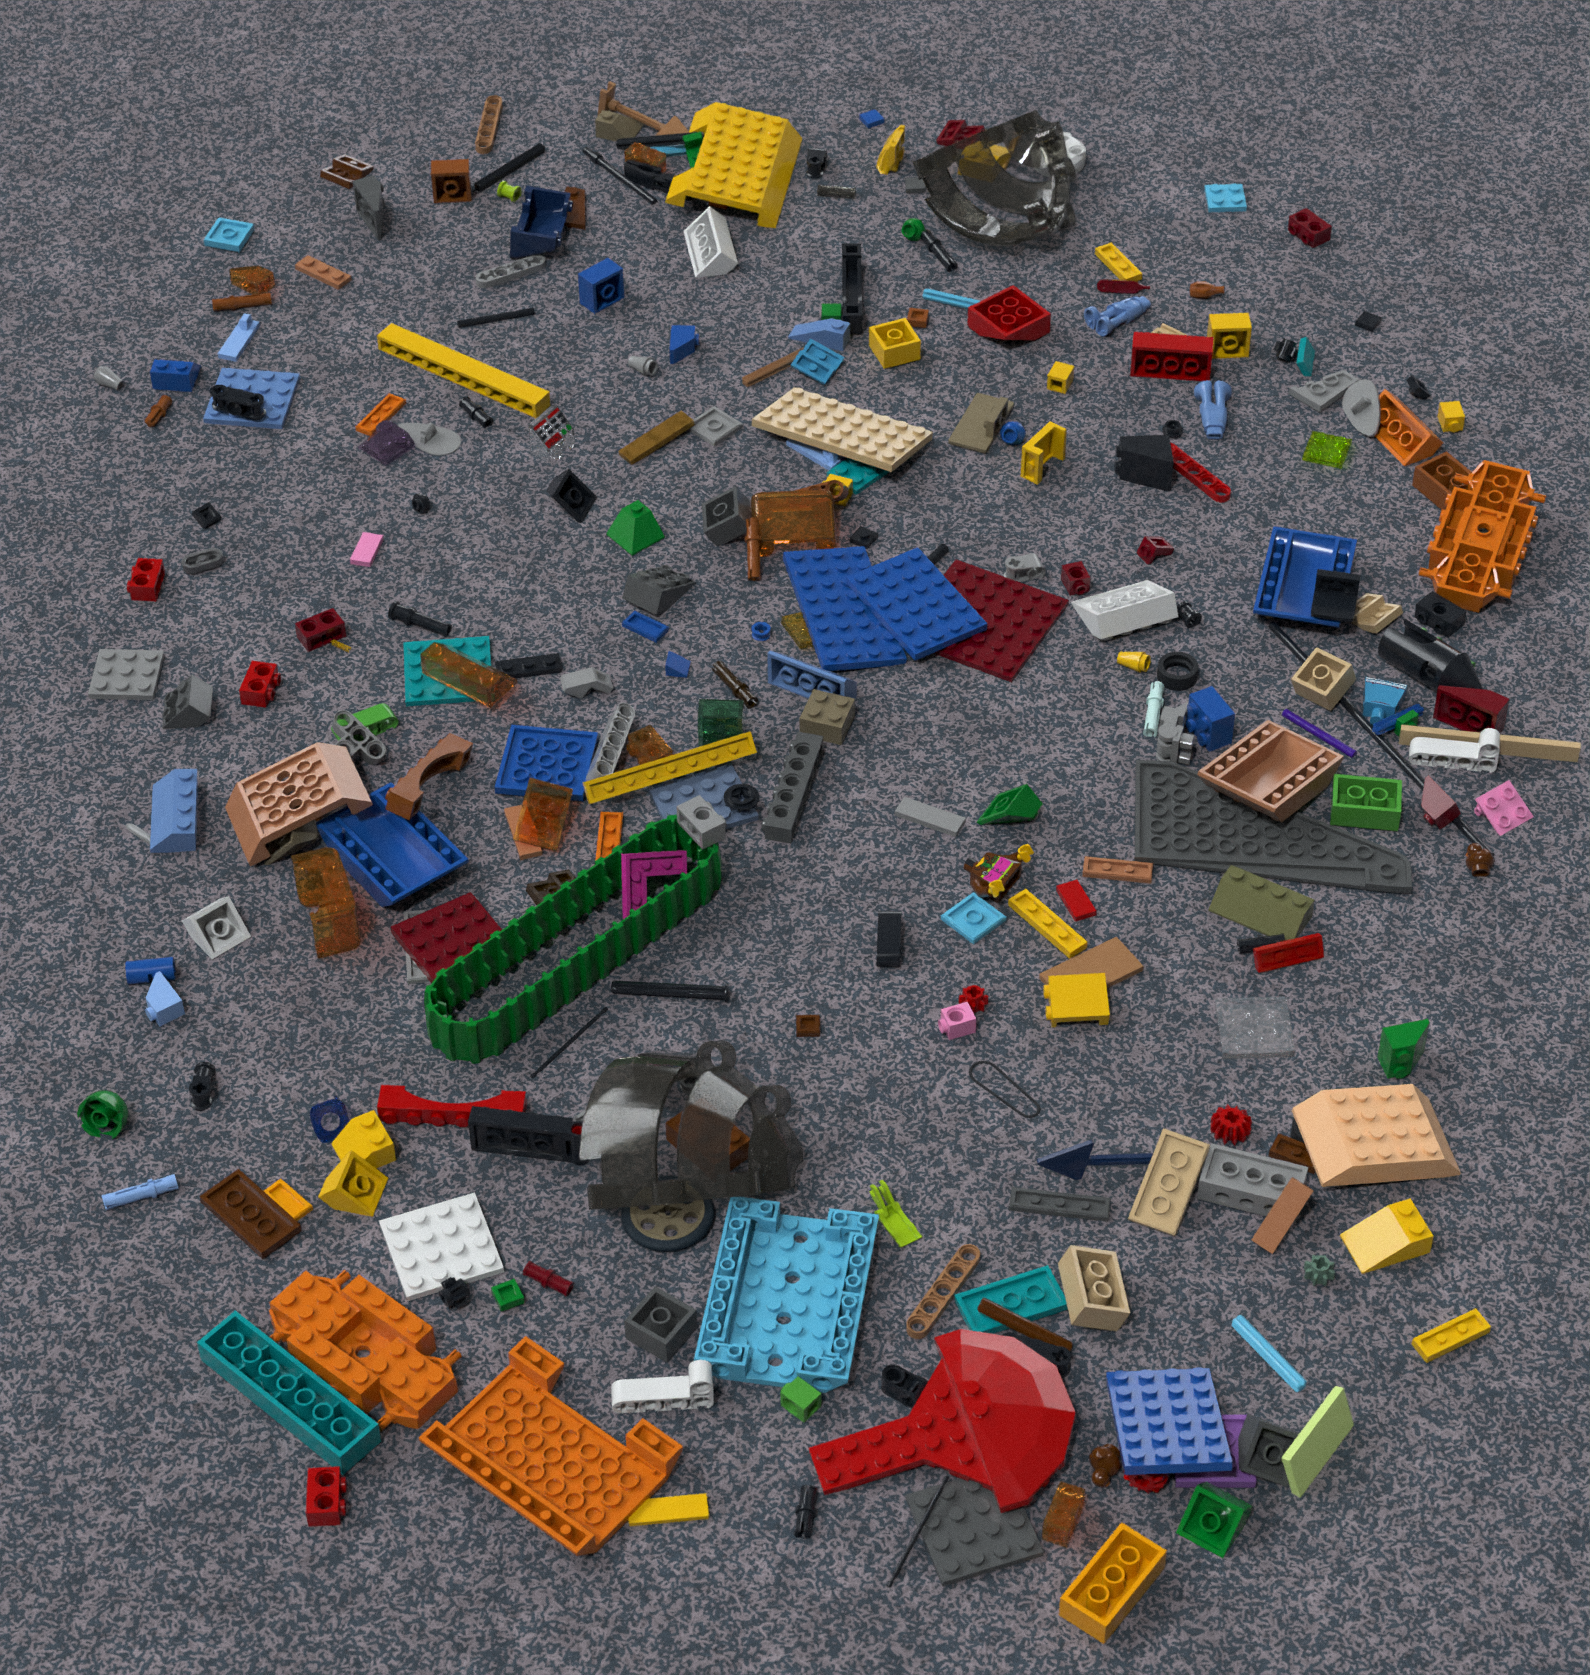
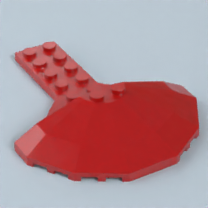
(984, 1416)

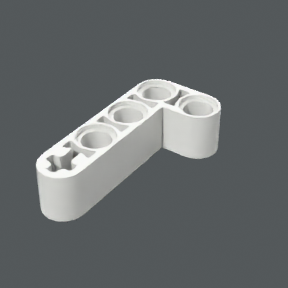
(1457, 754)
(665, 1392)

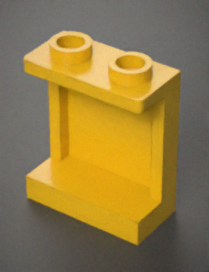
(1040, 448)
(1077, 998)

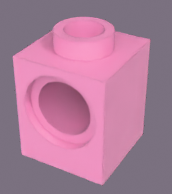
(957, 1021)

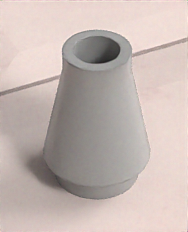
(644, 365)
(106, 377)

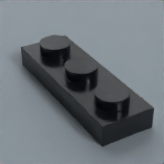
(530, 666)

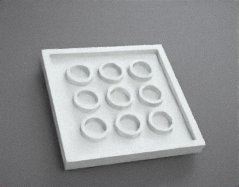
(441, 1244)

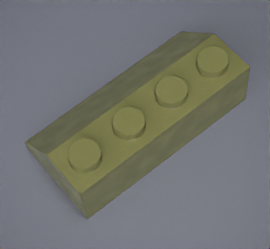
(1261, 904)

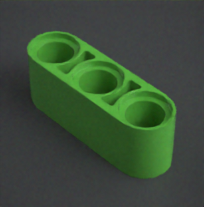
(375, 719)

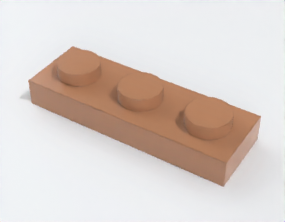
(323, 272)

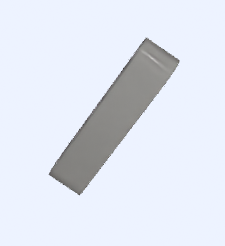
(611, 741)

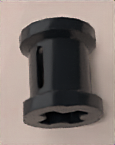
(1188, 614)

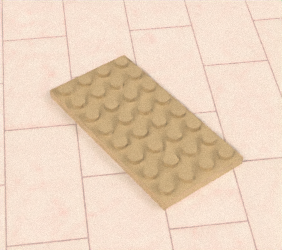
(842, 429)

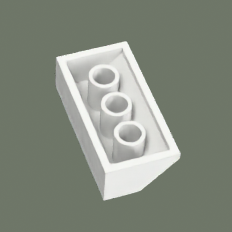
(710, 245)

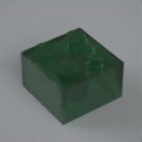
(719, 720)

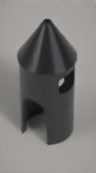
(1421, 650)

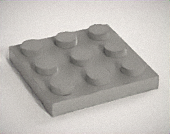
(126, 674)

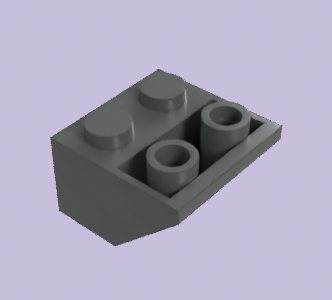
(188, 704)

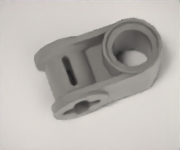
(1024, 567)

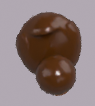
(1479, 860)
(1105, 1462)

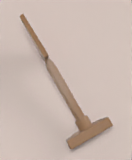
(608, 103)

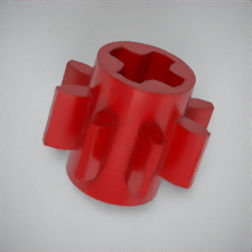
(975, 997)

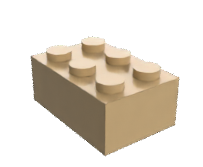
(1093, 1288)

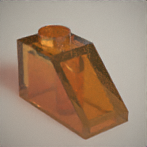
(252, 279)

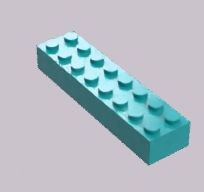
(289, 1392)

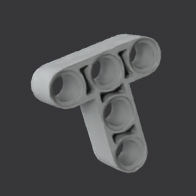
(357, 747)

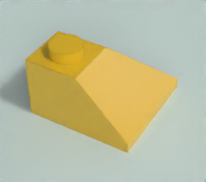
(354, 1186)

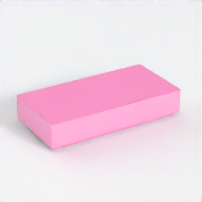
(366, 549)

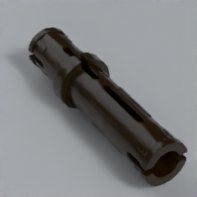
(739, 689)

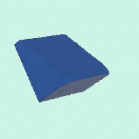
(677, 665)

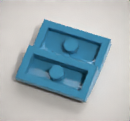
(817, 362)

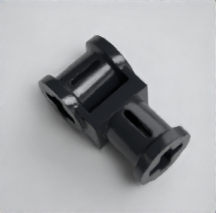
(201, 1087)

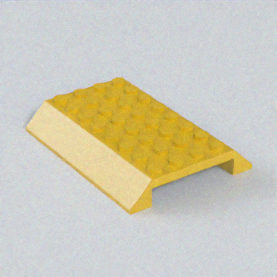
(741, 161)

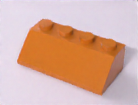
(1404, 432)

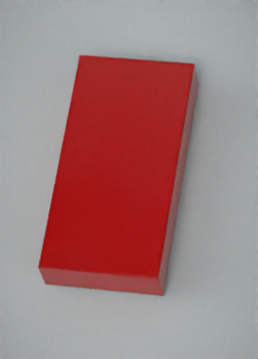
(1076, 900)

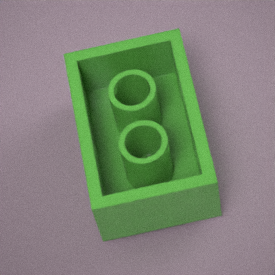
(1366, 802)

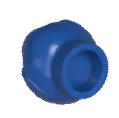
(1012, 433)

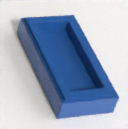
(645, 626)

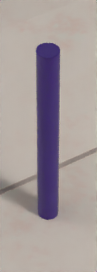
(1319, 733)

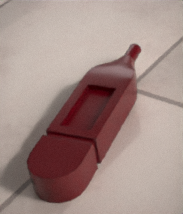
(1120, 286)

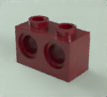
(1309, 228)
(320, 629)

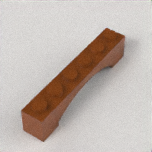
(406, 795)

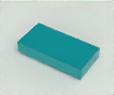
(1305, 357)

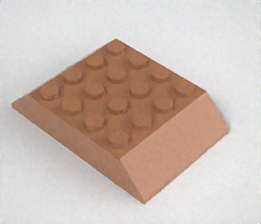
(1272, 770)

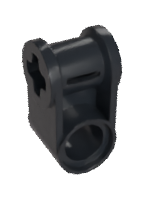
(816, 162)
(906, 1387)

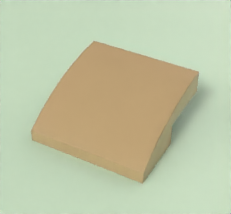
(1374, 614)

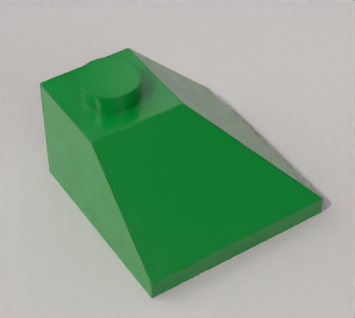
(635, 528)
(1012, 807)

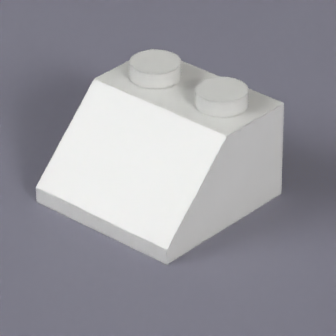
(216, 927)

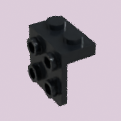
(1335, 595)

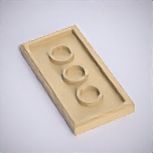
(1169, 1182)

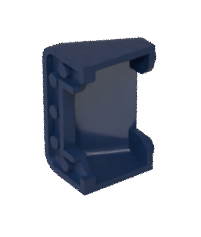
(540, 222)

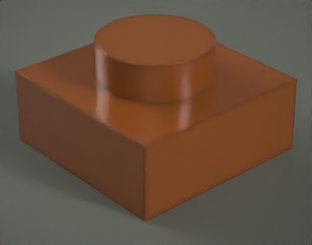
(918, 317)

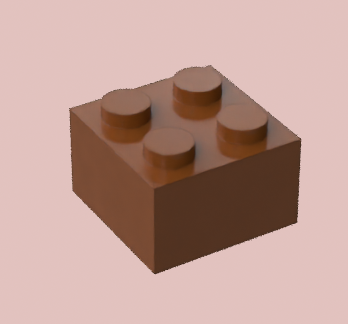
(451, 180)

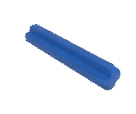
(1389, 723)

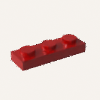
(1288, 952)

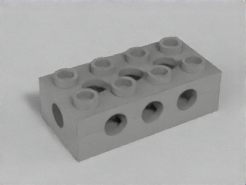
(1245, 1179)

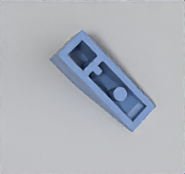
(828, 332)

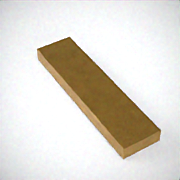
(656, 437)

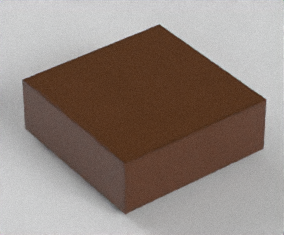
(807, 1025)

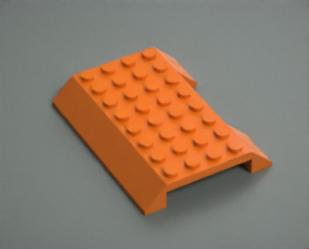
(549, 1457)

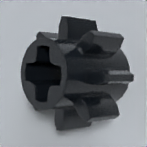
(1286, 349)
(454, 1292)

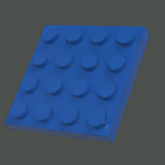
(546, 755)

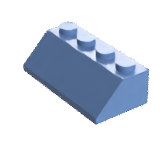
(804, 677)
(174, 812)

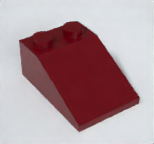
(1470, 708)

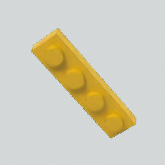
(1047, 923)

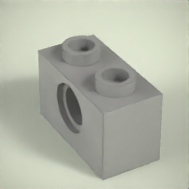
(701, 822)

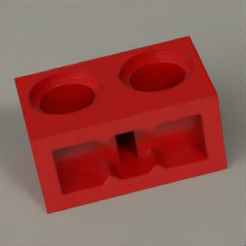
(146, 579)
(259, 684)
(323, 1497)

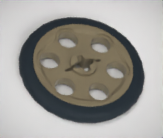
(655, 1239)

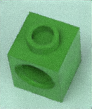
(800, 1399)

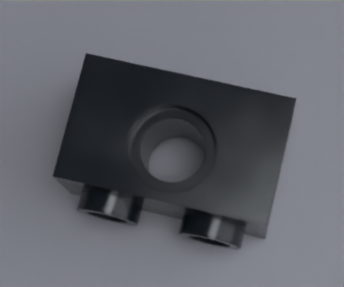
(1440, 614)

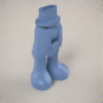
(1120, 312)
(1213, 416)

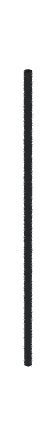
(1387, 747)

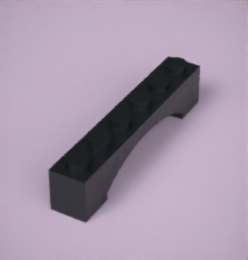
(852, 286)

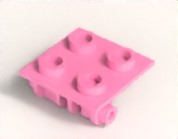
(1503, 808)

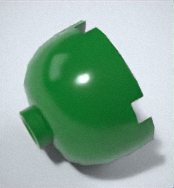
(100, 1109)

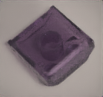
(387, 443)

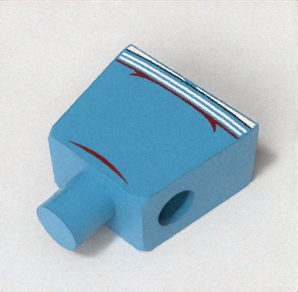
(1382, 698)

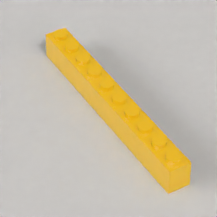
(464, 370)

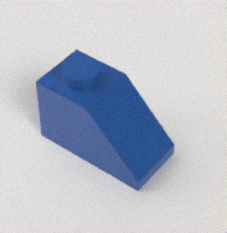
(682, 342)

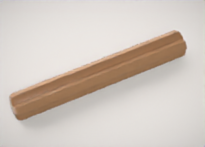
(770, 369)

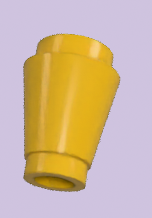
(1134, 660)

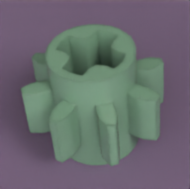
(1319, 1270)

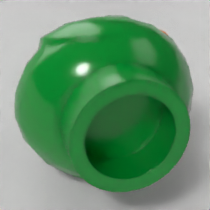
(912, 229)

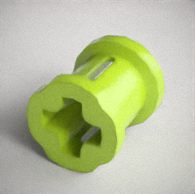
(509, 191)

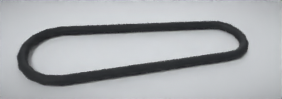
(998, 1097)

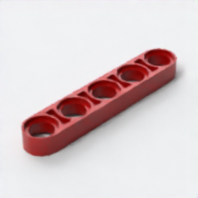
(1203, 475)

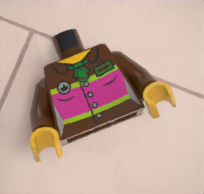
(996, 873)

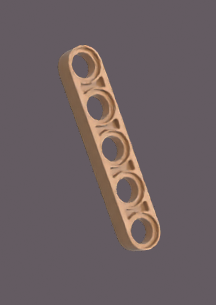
(486, 119)
(941, 1302)

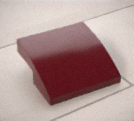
(956, 131)

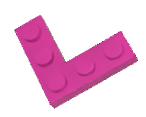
(639, 866)

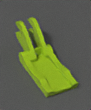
(893, 1217)

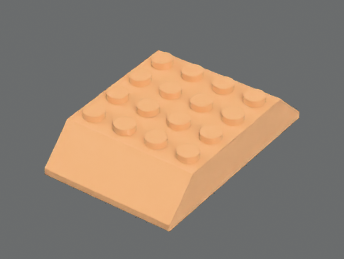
(1374, 1136)

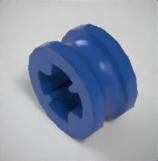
(761, 626)

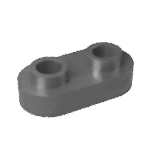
(202, 560)

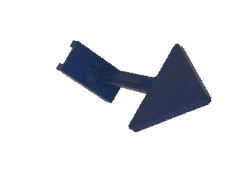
(1074, 1159)

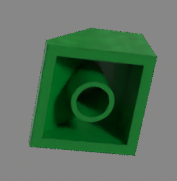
(1402, 1047)
(1213, 1518)

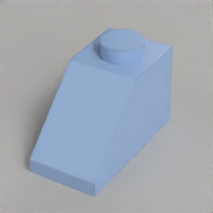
(163, 1001)

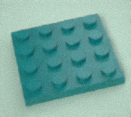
(427, 691)

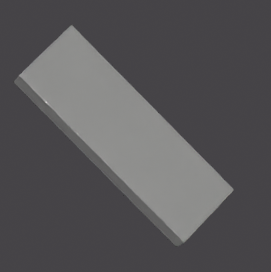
(930, 816)

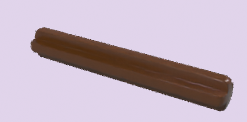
(1021, 1324)

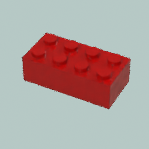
(1171, 356)

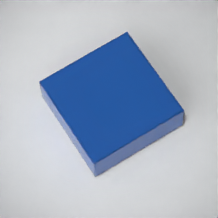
(871, 118)

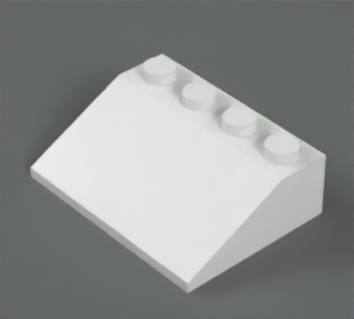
(1126, 609)

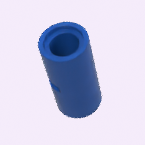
(142, 970)

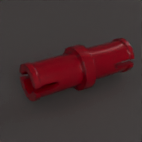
(548, 1278)

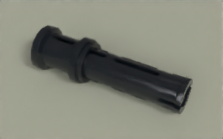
(411, 616)

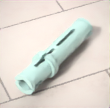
(1154, 704)

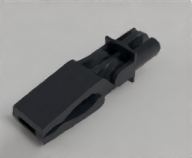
(649, 176)

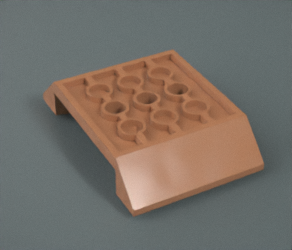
(321, 781)

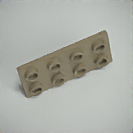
(981, 422)

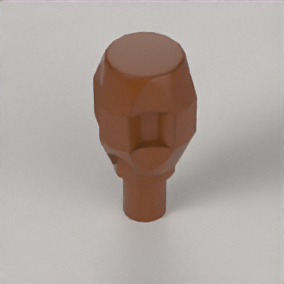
(1205, 290)

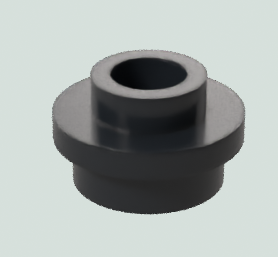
(1172, 428)
(420, 503)

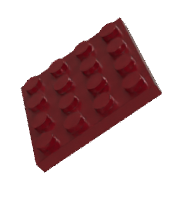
(444, 933)

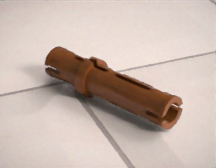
(241, 301)
(753, 549)

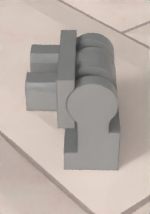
(1172, 742)

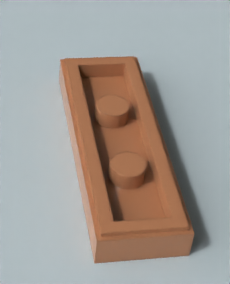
(524, 850)
(1117, 869)
(1282, 1215)

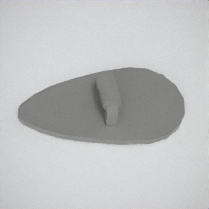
(1363, 407)
(432, 438)

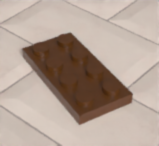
(250, 1213)

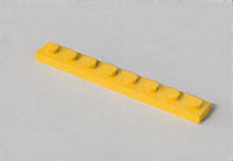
(669, 767)

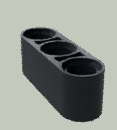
(889, 938)

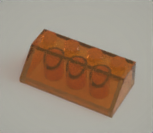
(465, 674)

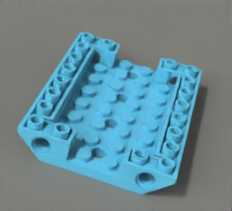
(752, 1293)

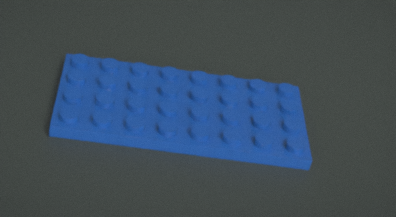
(838, 621)

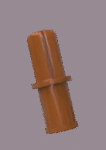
(158, 410)

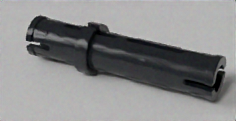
(934, 245)

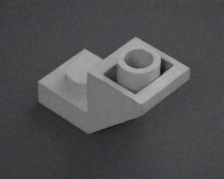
(580, 681)

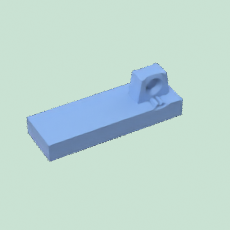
(239, 338)
(822, 457)

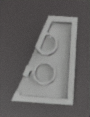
(1324, 392)

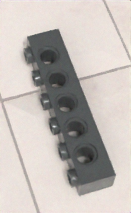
(793, 787)

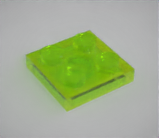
(1327, 449)

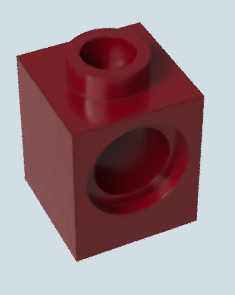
(1075, 578)

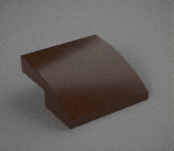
(352, 170)

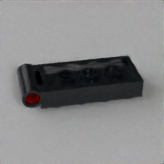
(525, 1134)

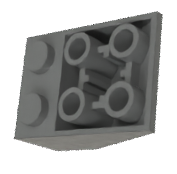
(656, 588)

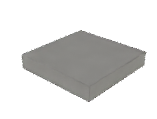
(715, 426)

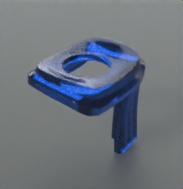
(319, 1110)

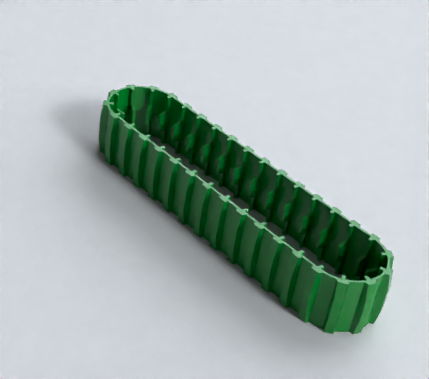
(490, 1035)

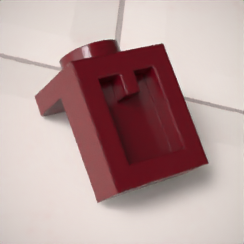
(1153, 546)

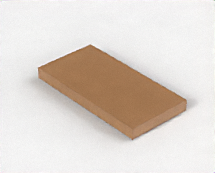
(1108, 958)

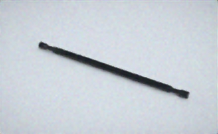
(570, 1041)
(917, 1532)

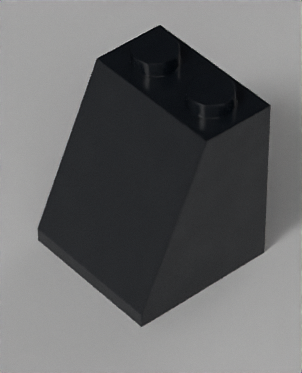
(1145, 461)

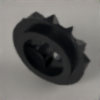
(733, 794)

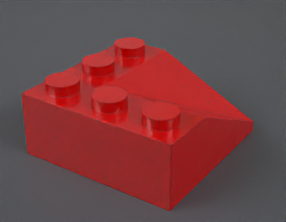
(1009, 316)

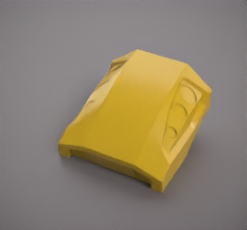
(892, 152)

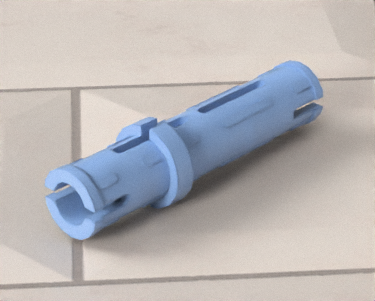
(135, 1193)

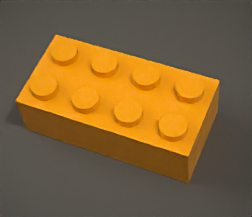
(1112, 1583)

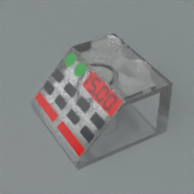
(550, 435)

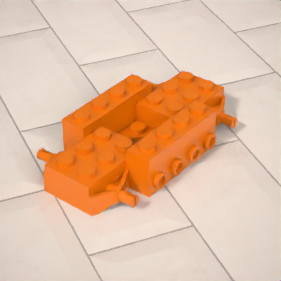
(1475, 565)
(332, 1325)

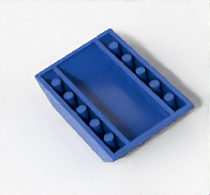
(1291, 572)
(387, 851)

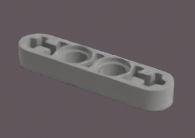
(529, 265)

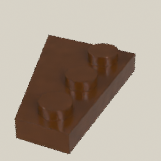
(577, 217)

